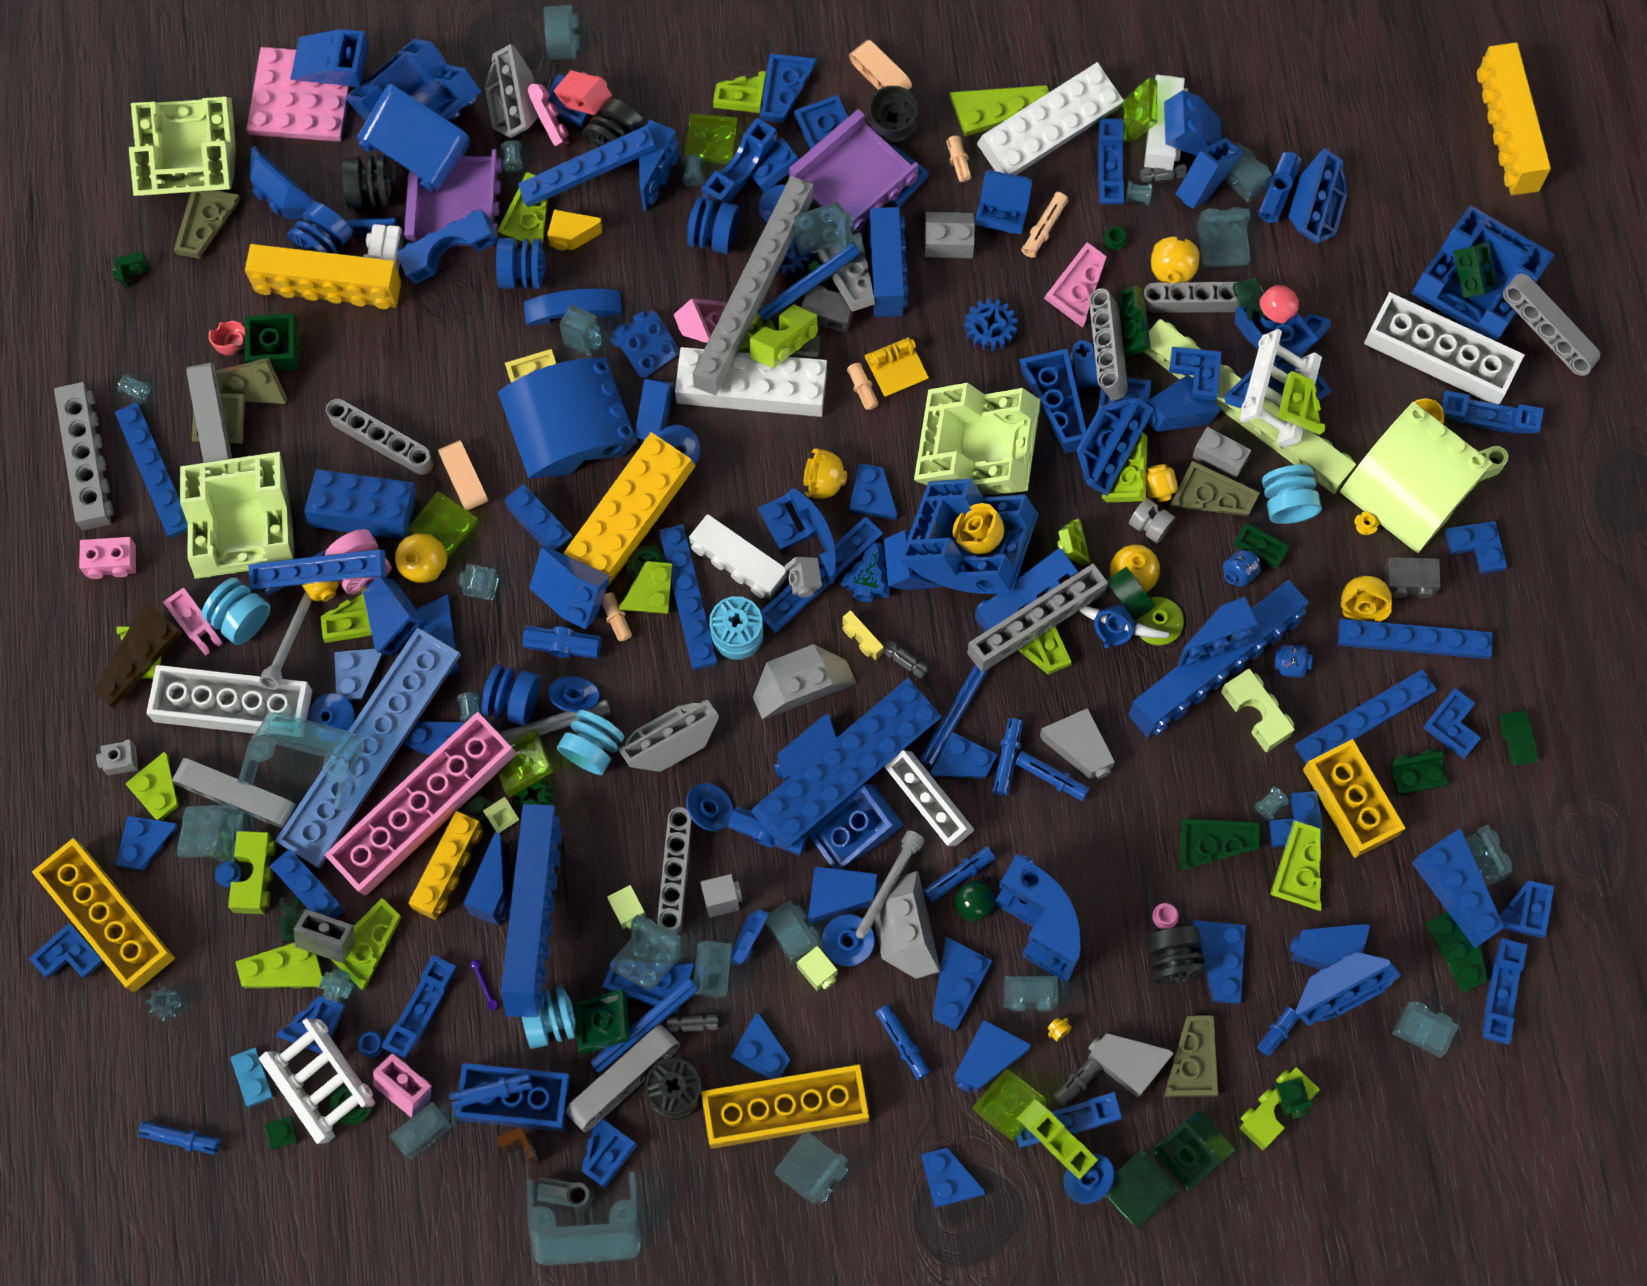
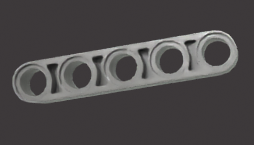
(1190, 301)
(1551, 324)
(1108, 344)
(208, 412)
(374, 427)
(230, 793)
(673, 859)
(621, 1078)

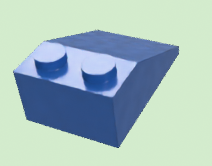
(1190, 123)
(1294, 336)
(569, 586)
(855, 827)
(489, 891)

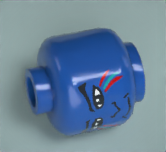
(1241, 568)
(1293, 660)

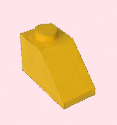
(572, 230)

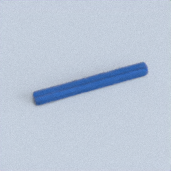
(808, 282)
(952, 716)
(646, 1024)

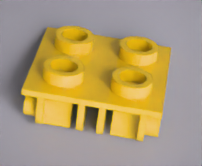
(896, 366)

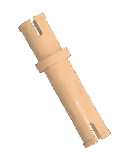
(1032, 245)

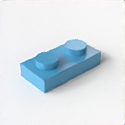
(251, 1077)

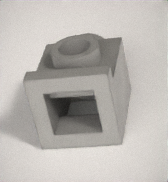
(804, 575)
(125, 761)

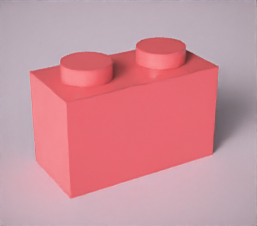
(583, 92)

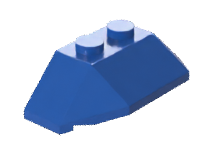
(277, 188)
(1320, 198)
(1111, 441)
(1345, 986)

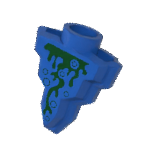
(868, 576)

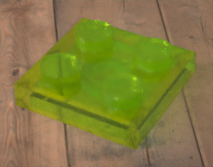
(1140, 110)
(711, 138)
(445, 522)
(527, 766)
(1006, 1102)

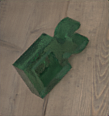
(1248, 295)
(289, 921)

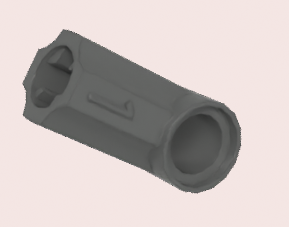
(562, 1193)

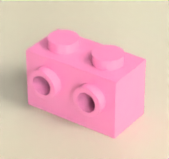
(107, 557)
(402, 1085)

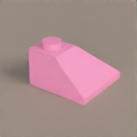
(699, 318)

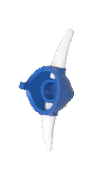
(1117, 626)

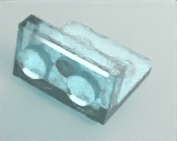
(823, 229)
(1224, 237)
(209, 832)
(1488, 855)
(647, 954)
(811, 1168)

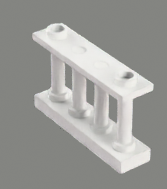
(1258, 386)
(291, 1084)

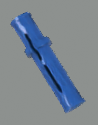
(1010, 747)
(1079, 791)
(966, 869)
(908, 1050)
(492, 1090)
(173, 1136)

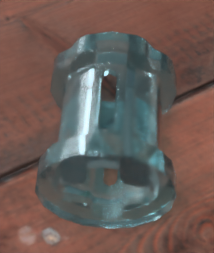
(512, 158)
(693, 173)
(1138, 193)
(126, 384)
(466, 700)
(1271, 803)

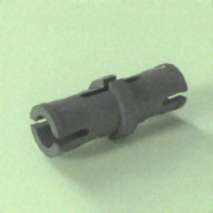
(1077, 1082)

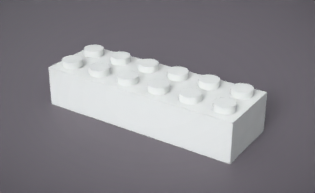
(1050, 121)
(1444, 349)
(789, 388)
(222, 699)

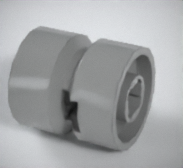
(1153, 521)

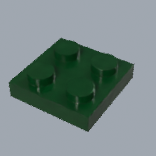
(602, 1021)

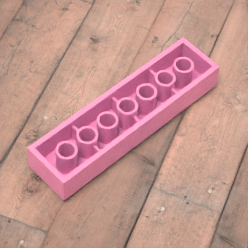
(420, 804)

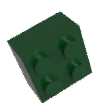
(273, 338)

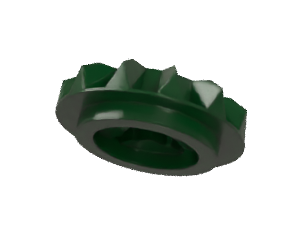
(645, 554)
(545, 796)
(353, 1116)

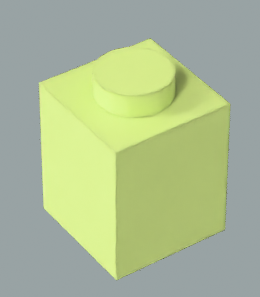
(626, 906)
(817, 969)

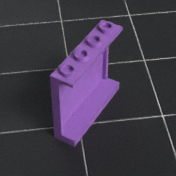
(855, 170)
(469, 188)

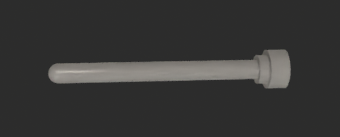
(272, 675)
(911, 843)

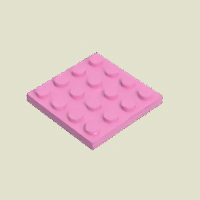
(294, 107)

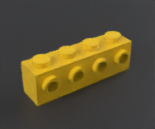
(446, 865)

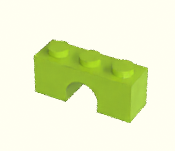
(795, 330)
(252, 894)
(1261, 1123)
(1057, 1139)

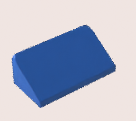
(364, 225)

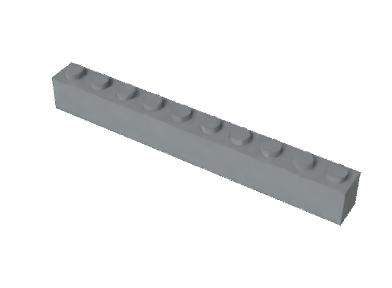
(752, 287)

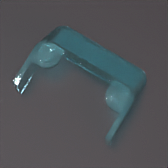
(339, 747)
(587, 1242)

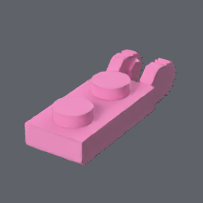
(547, 114)
(190, 619)

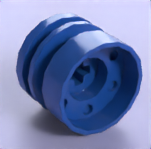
(707, 225)
(321, 230)
(520, 263)
(506, 693)

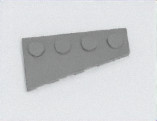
(852, 278)

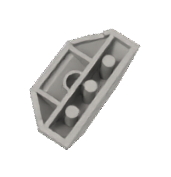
(508, 94)
(800, 679)
(670, 737)
(905, 929)

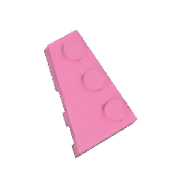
(1077, 283)

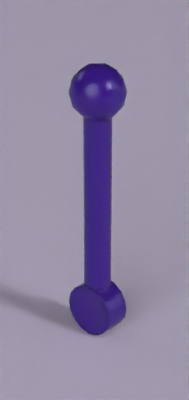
(492, 1004)

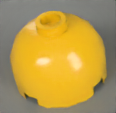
(1174, 260)
(824, 474)
(979, 529)
(420, 558)
(1140, 561)
(1366, 599)

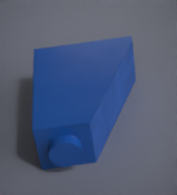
(1208, 172)
(654, 407)
(1177, 409)
(390, 615)
(804, 747)
(840, 892)
(1329, 945)
(988, 1057)

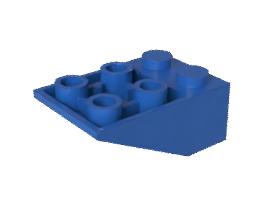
(331, 58)
(656, 164)
(1227, 628)

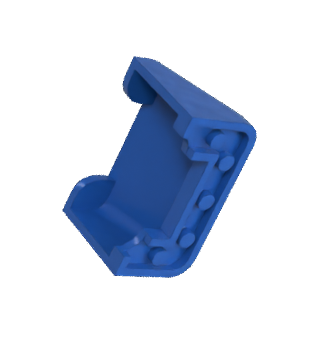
(414, 137)

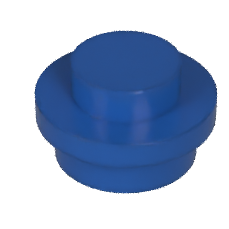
(227, 873)
(370, 1044)

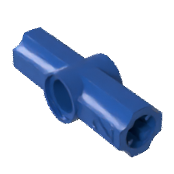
(1275, 197)
(561, 642)
(746, 823)

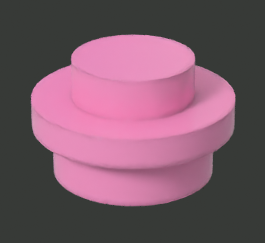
(1165, 916)

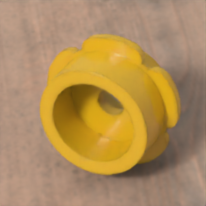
(1365, 529)
(1059, 1029)

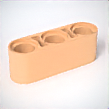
(878, 67)
(463, 475)

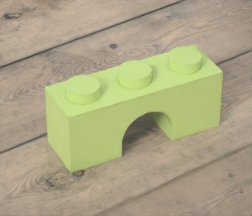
(1249, 691)

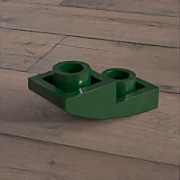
(1131, 593)
(1519, 736)

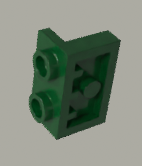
(1476, 269)
(1418, 772)

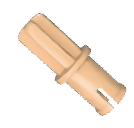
(959, 158)
(862, 386)
(616, 617)

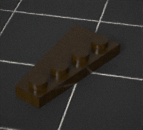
(138, 651)

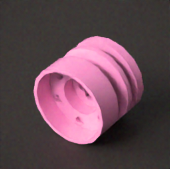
(352, 542)

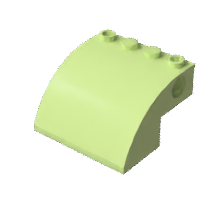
(182, 146)
(978, 438)
(1415, 477)
(236, 514)

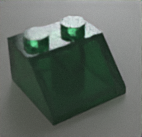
(1193, 1150)
(1140, 1188)

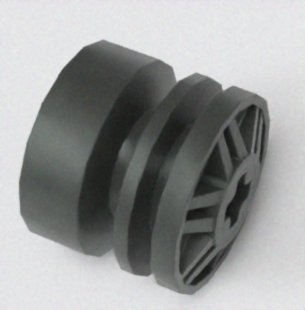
(893, 105)
(611, 123)
(366, 181)
(1176, 955)
(679, 1103)

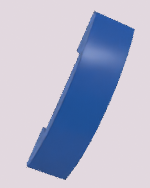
(1110, 161)
(554, 305)
(1491, 416)
(804, 509)
(1503, 991)
(420, 1008)
(1081, 1117)

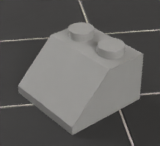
(949, 235)

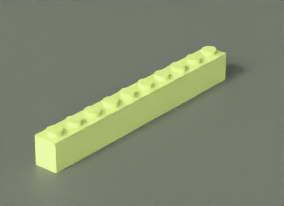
(1329, 464)

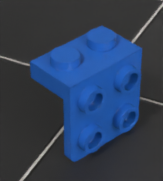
(1004, 201)
(645, 343)

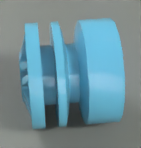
(1291, 494)
(235, 611)
(741, 640)
(593, 737)
(553, 1017)

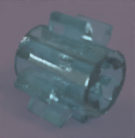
(336, 985)
(169, 1000)

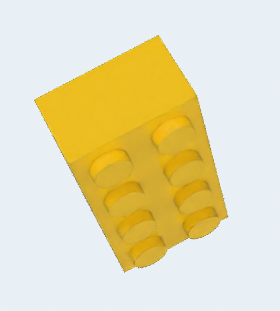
(1353, 798)

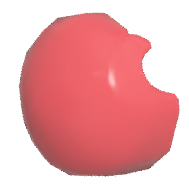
(1279, 303)
(228, 338)

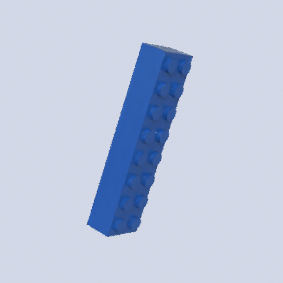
(1190, 684)
(845, 764)
(530, 911)

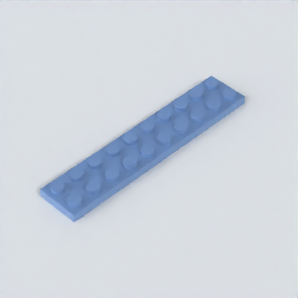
(383, 727)

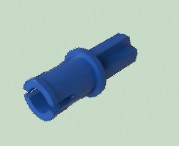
(1278, 1031)

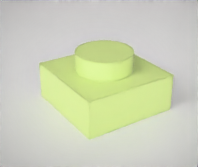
(501, 815)

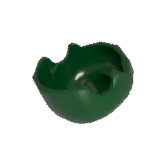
(975, 901)

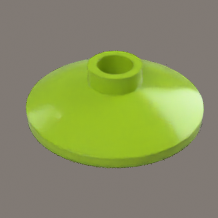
(1172, 623)

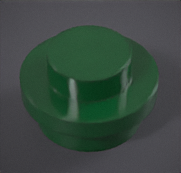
(1115, 238)

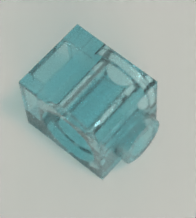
(479, 582)

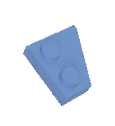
(355, 672)

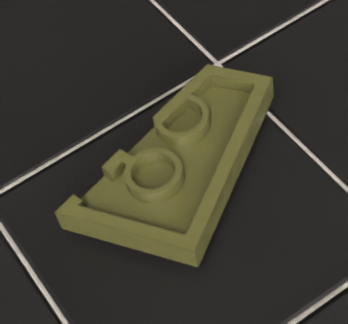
(202, 220)
(1195, 1061)

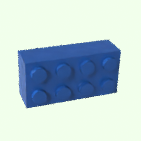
(888, 262)
(360, 502)
(534, 1108)

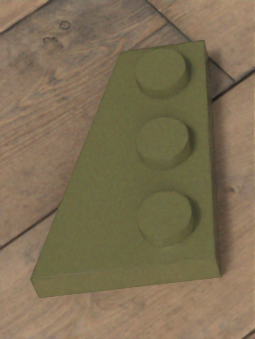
(254, 380)
(1213, 492)

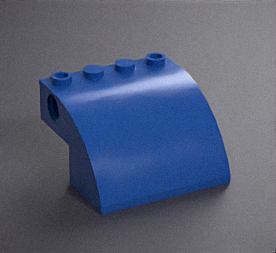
(423, 76)
(1511, 255)
(566, 417)
(939, 558)
(1055, 931)

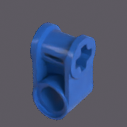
(1084, 367)

